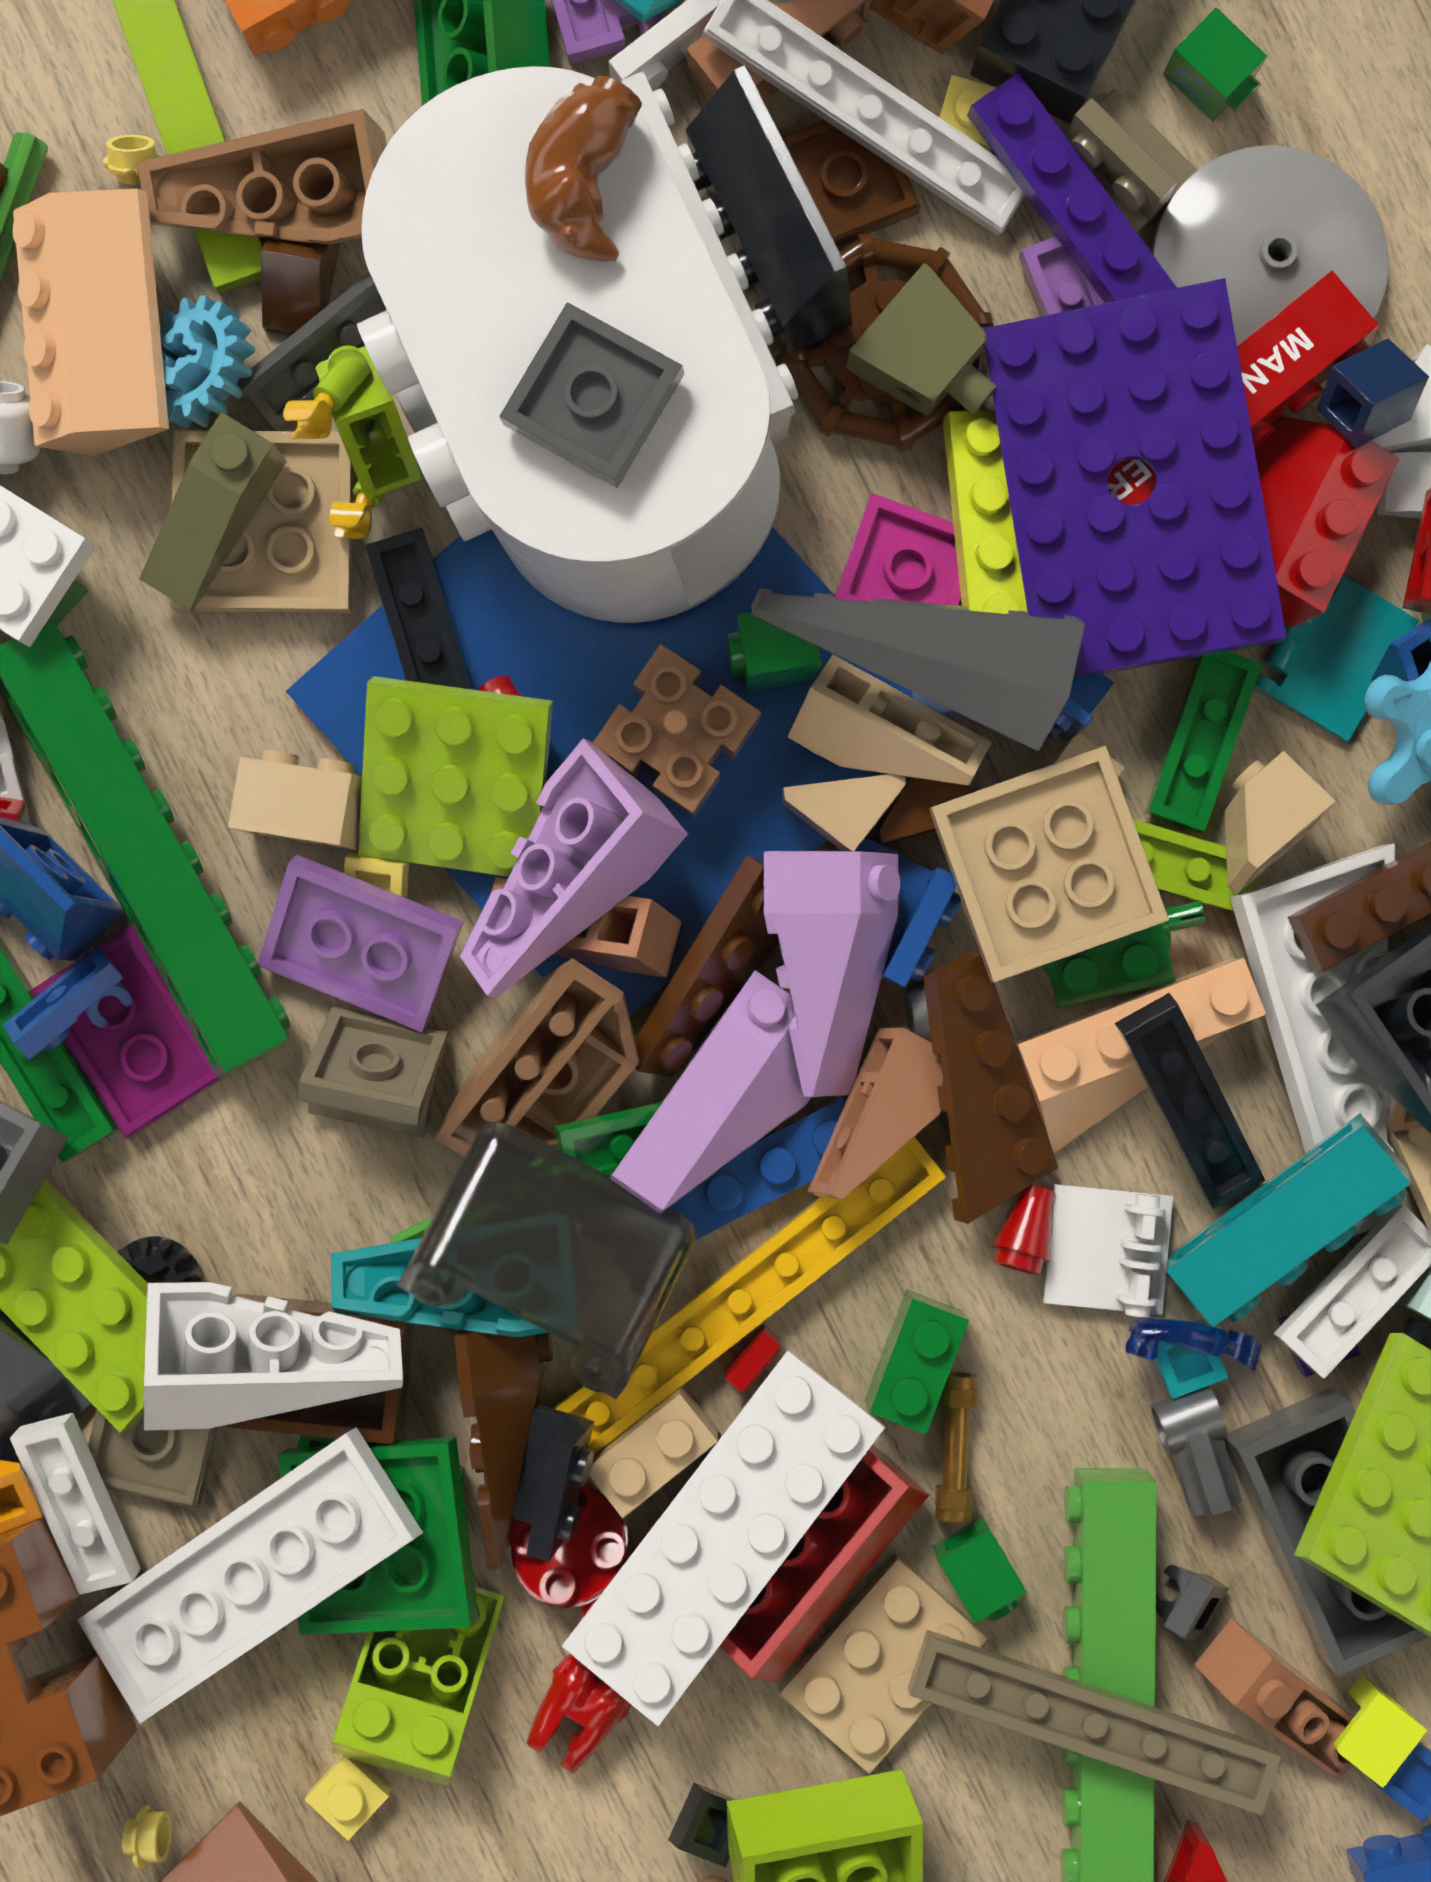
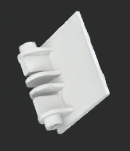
(1108, 1250)

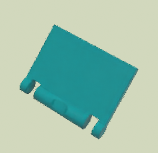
(1334, 657)

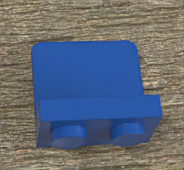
(923, 902)

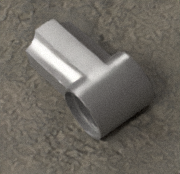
(1194, 1435)

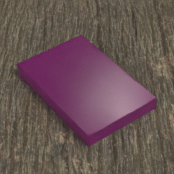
(146, 1054)

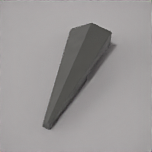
(985, 665)

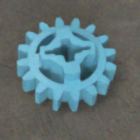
(202, 359)

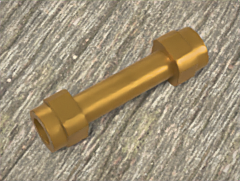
(953, 1497)

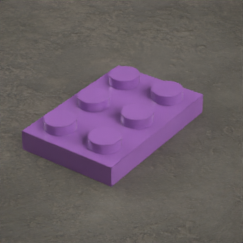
(359, 943)

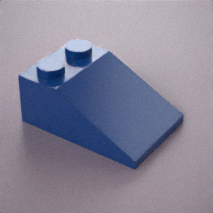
(50, 893)

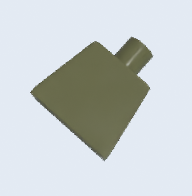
(924, 348)

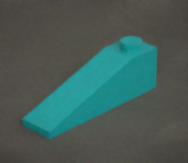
(367, 1282)

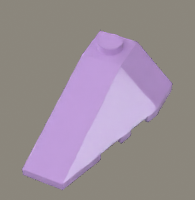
(584, 856)
(723, 1102)

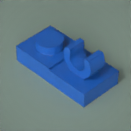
(48, 1017)

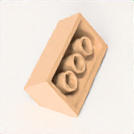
(90, 320)

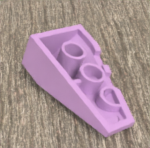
(834, 938)

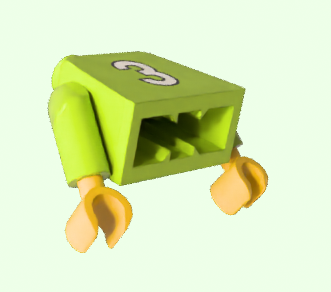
(368, 428)

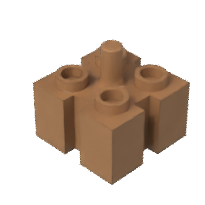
(677, 730)

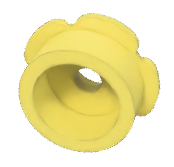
(125, 153)
(147, 1836)

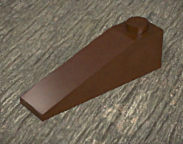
(500, 1387)

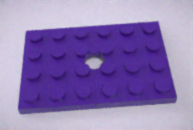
(1154, 386)

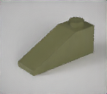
(211, 510)

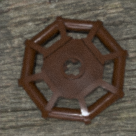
(866, 305)

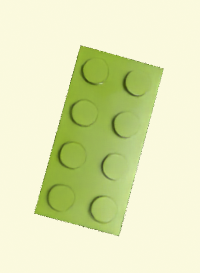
(78, 1304)

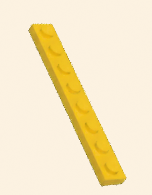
(756, 1290)

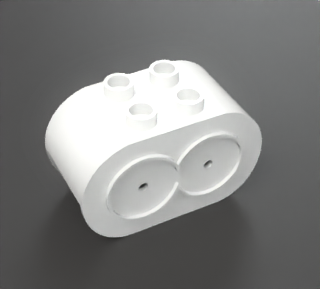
(471, 303)

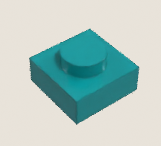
(1187, 1370)

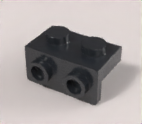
(551, 1478)

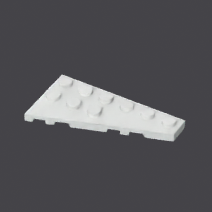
(1318, 1073)

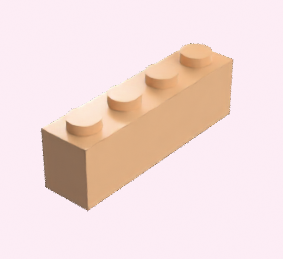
(1084, 1067)

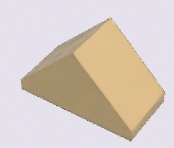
(843, 808)

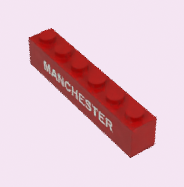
(1280, 367)

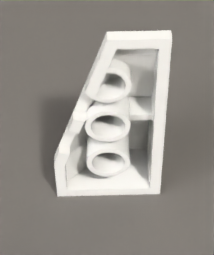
(241, 1359)

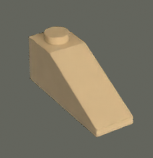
(880, 729)

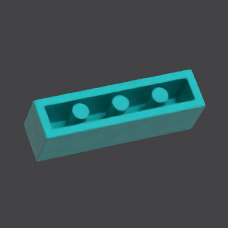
(1289, 1221)

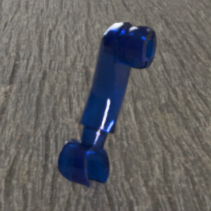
(1191, 1335)

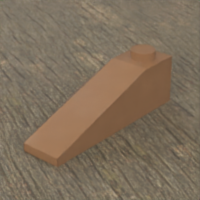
(273, 184)

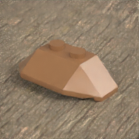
(549, 1062)

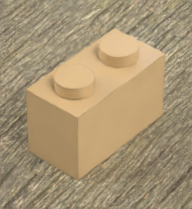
(297, 801)
(653, 1451)

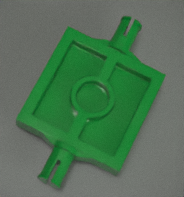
(1122, 964)

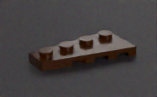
(710, 975)
(989, 1104)

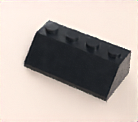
(769, 215)

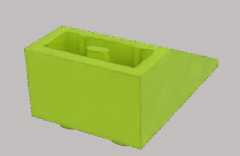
(416, 1695)

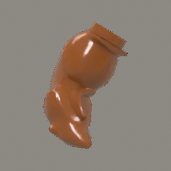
(564, 161)

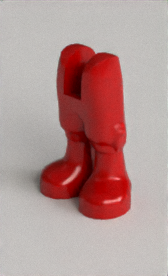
(584, 1699)

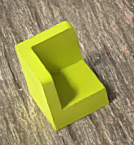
(1379, 1733)

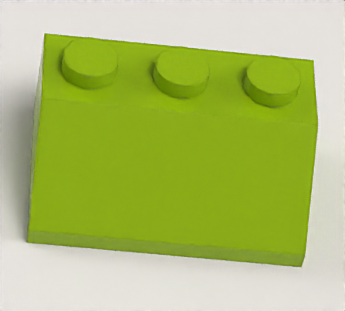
(829, 1833)

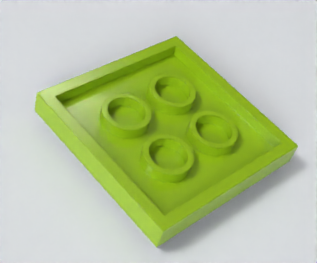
(450, 774)

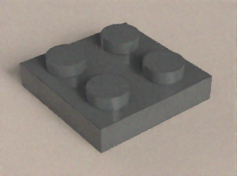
(592, 394)

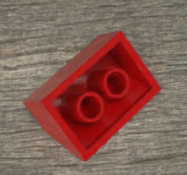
(1316, 507)

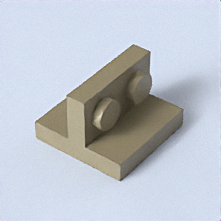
(1128, 157)
(373, 1072)

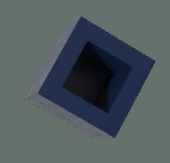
(1372, 392)

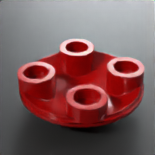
(579, 1568)

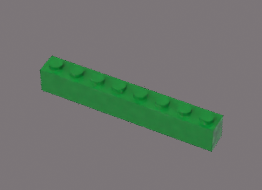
(139, 852)

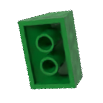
(476, 38)

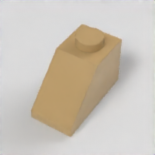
(1269, 816)

